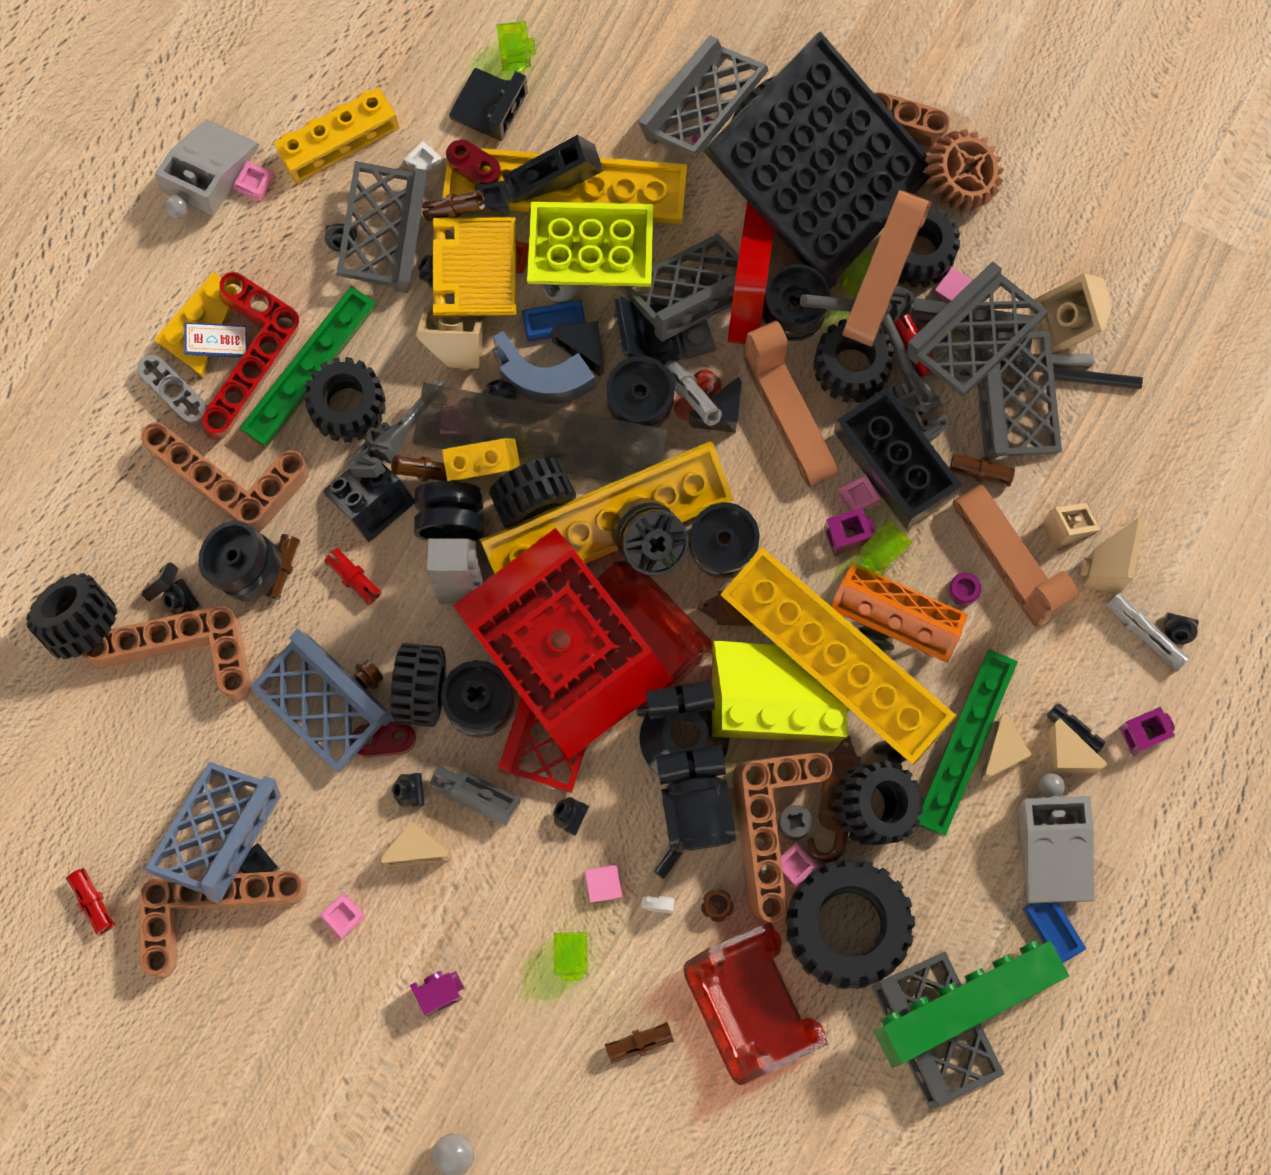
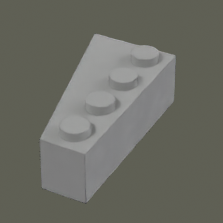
(453, 568)

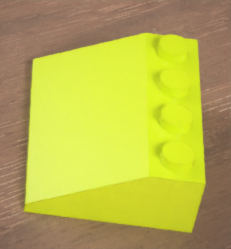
(590, 244)
(771, 697)

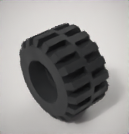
(937, 264)
(338, 377)
(846, 382)
(531, 490)
(71, 616)
(417, 684)
(900, 801)

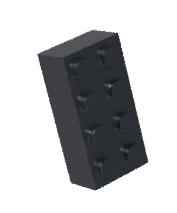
(897, 458)

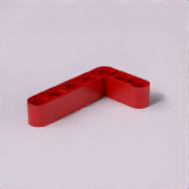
(750, 276)
(254, 356)

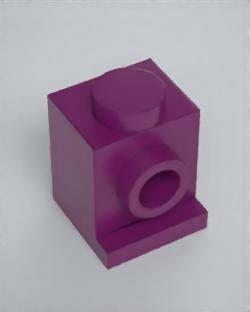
(853, 520)
(1135, 736)
(438, 992)

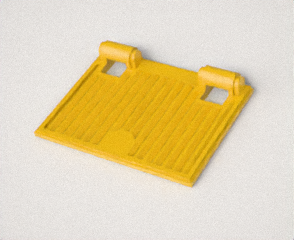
(474, 266)

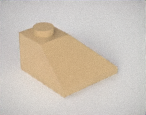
(1075, 311)
(453, 339)
(1114, 561)

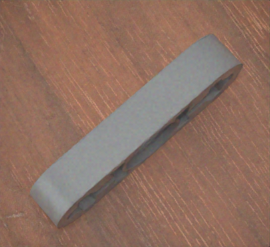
(172, 377)

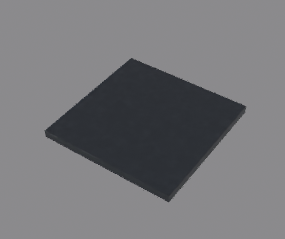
(820, 158)

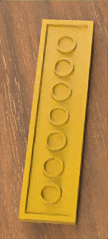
(619, 183)
(682, 483)
(838, 656)

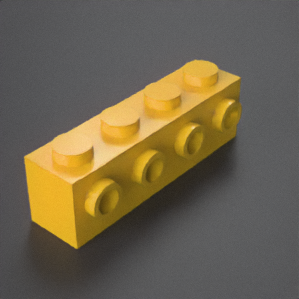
(336, 134)

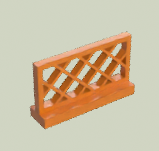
(901, 622)

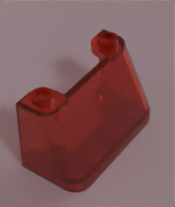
(658, 620)
(750, 1005)

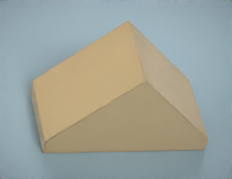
(1070, 524)
(1005, 750)
(1071, 753)
(414, 847)

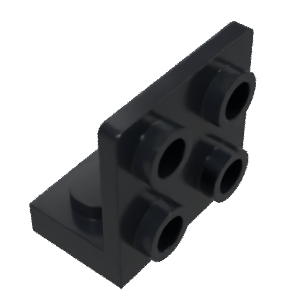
(490, 102)
(639, 337)
(370, 501)

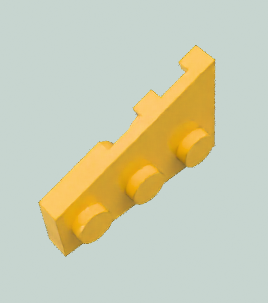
(202, 307)

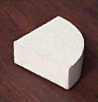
(423, 158)
(661, 904)

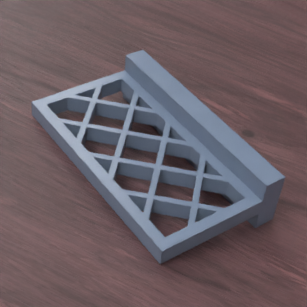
(340, 680)
(240, 834)

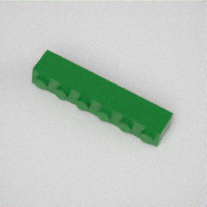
(970, 1003)

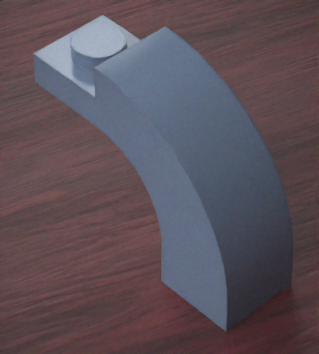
(542, 384)

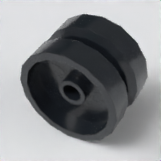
(645, 376)
(448, 511)
(726, 521)
(239, 560)
(476, 717)

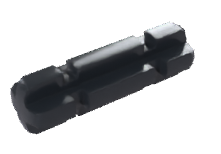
(1077, 726)

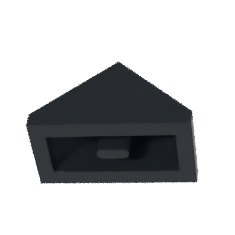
(581, 339)
(728, 402)

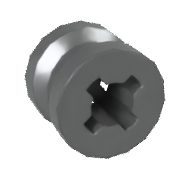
(792, 828)

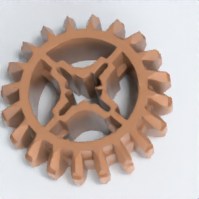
(948, 159)

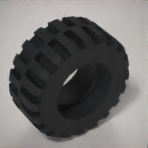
(881, 892)

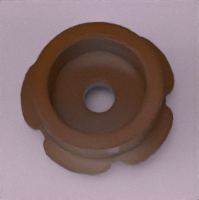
(368, 675)
(713, 897)

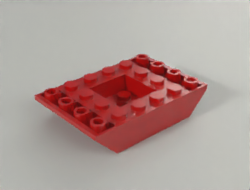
(571, 689)

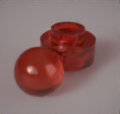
(708, 382)

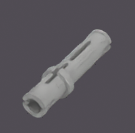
(686, 385)
(1119, 605)

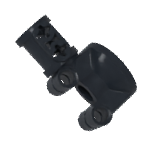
(695, 799)

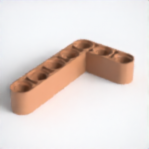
(920, 116)
(886, 267)
(766, 365)
(221, 483)
(1033, 591)
(177, 641)
(766, 824)
(175, 901)

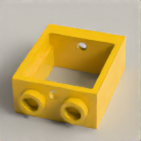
(480, 459)

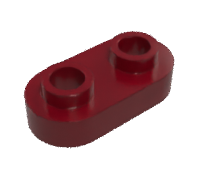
(471, 162)
(383, 741)

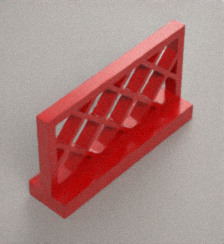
(515, 750)

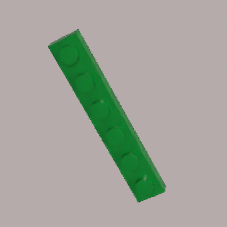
(322, 346)
(966, 742)

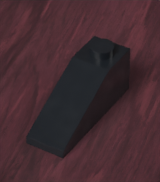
(554, 170)

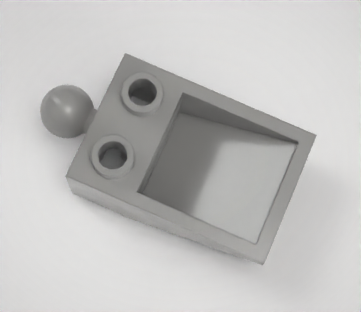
(203, 169)
(1055, 854)

